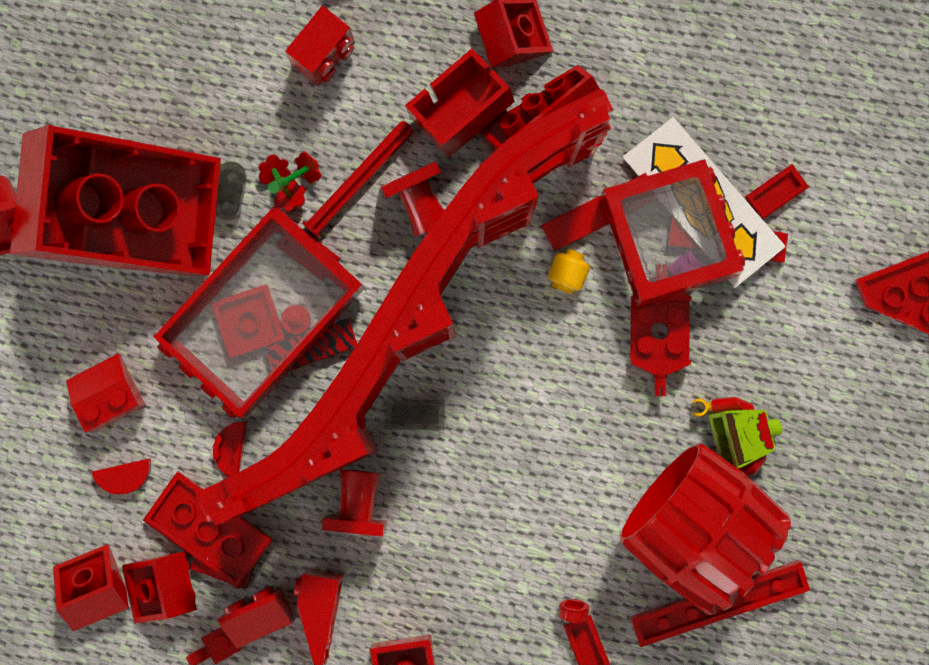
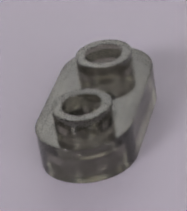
(229, 191)

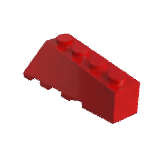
(557, 93)

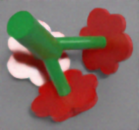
(283, 183)

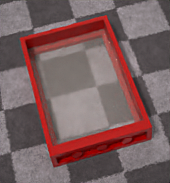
(258, 313)

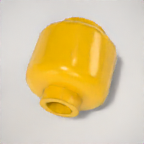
(568, 271)

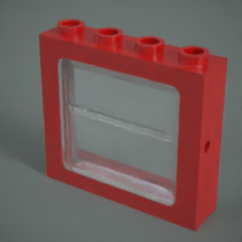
(672, 232)

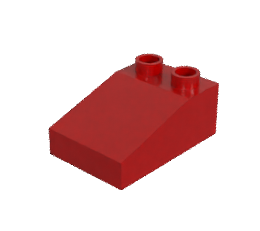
(114, 203)

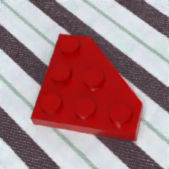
(900, 292)

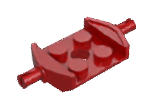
(662, 355)

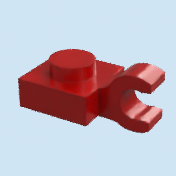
(217, 646)

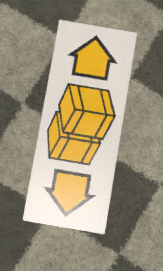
(673, 147)

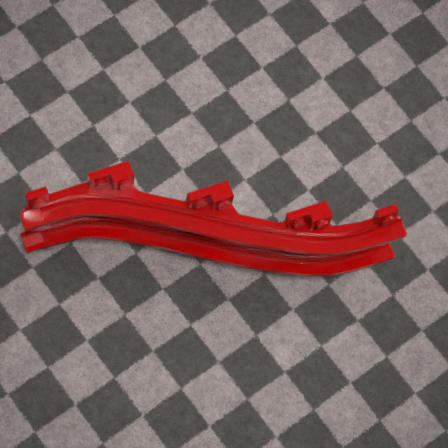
(413, 316)

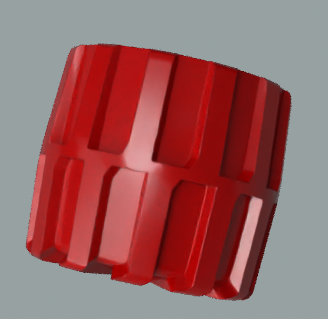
(705, 529)

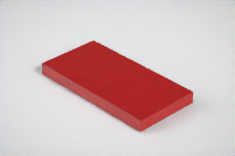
(225, 548)

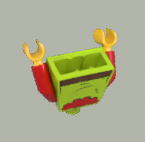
(741, 432)

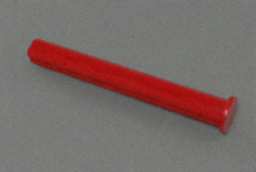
(358, 178)

